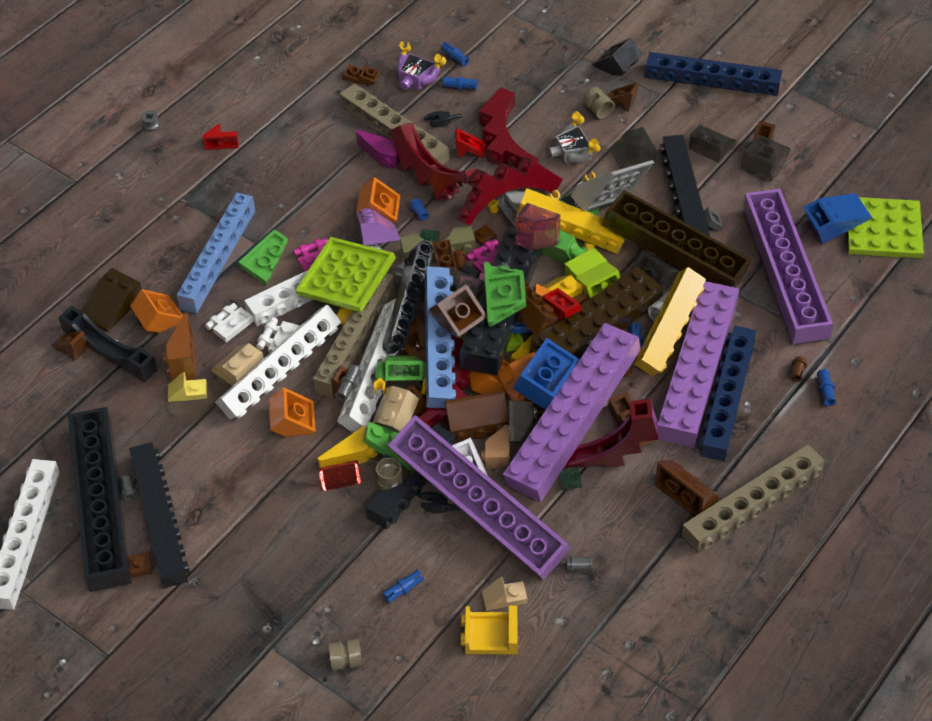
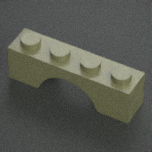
(461, 239)

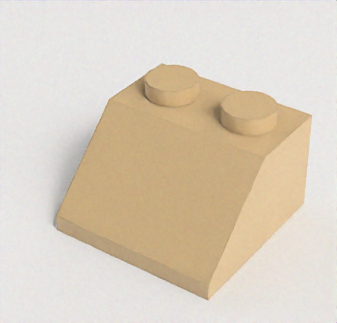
(238, 363)
(395, 408)

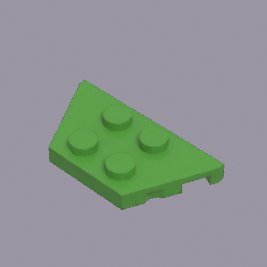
(503, 292)

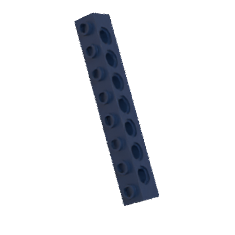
(713, 73)
(728, 393)

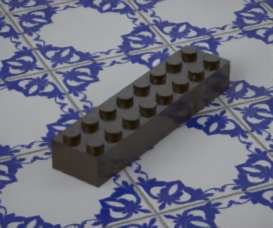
(675, 240)
(615, 305)

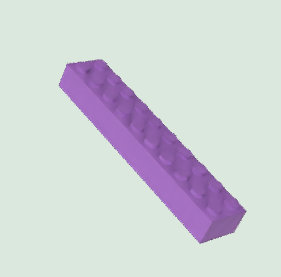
(787, 266)
(697, 365)
(572, 412)
(479, 497)

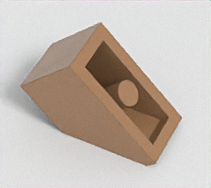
(497, 450)

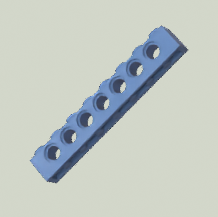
(216, 253)
(435, 395)

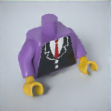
(416, 71)

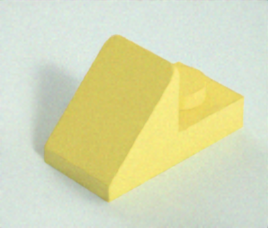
(185, 390)

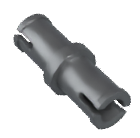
(348, 383)

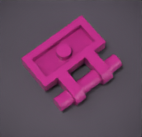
(476, 254)
(308, 259)

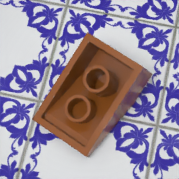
(180, 351)

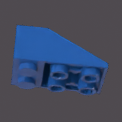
(836, 215)

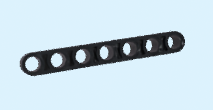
(407, 297)

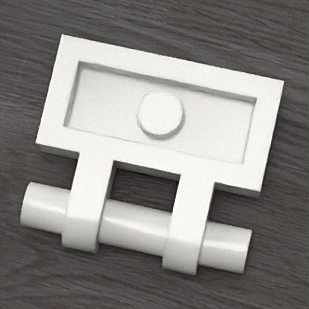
(232, 325)
(281, 333)

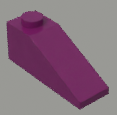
(379, 148)

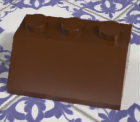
(476, 415)
(684, 488)

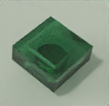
(430, 235)
(570, 478)

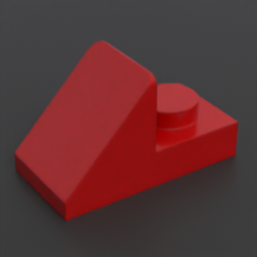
(217, 139)
(467, 142)
(561, 303)

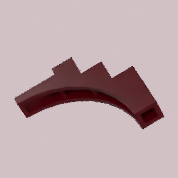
(501, 144)
(428, 170)
(505, 179)
(462, 380)
(625, 440)

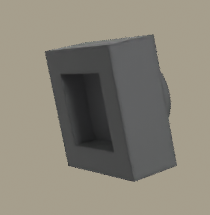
(713, 219)

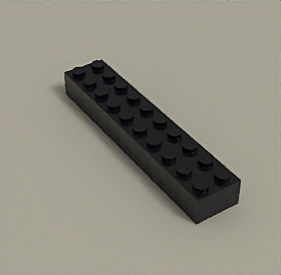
(485, 345)
(98, 500)

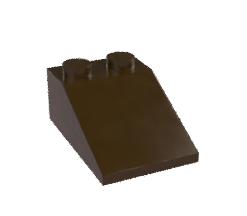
(111, 299)

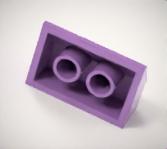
(375, 227)

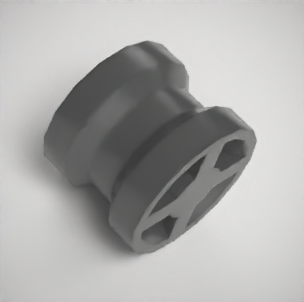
(150, 121)

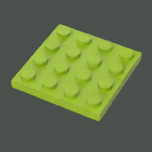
(891, 231)
(345, 274)

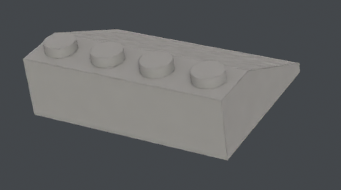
(608, 187)

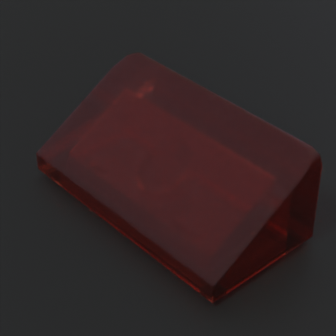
(340, 475)

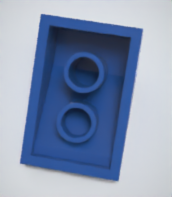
(546, 373)

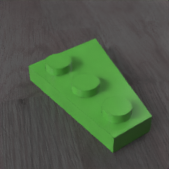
(264, 256)
(379, 439)

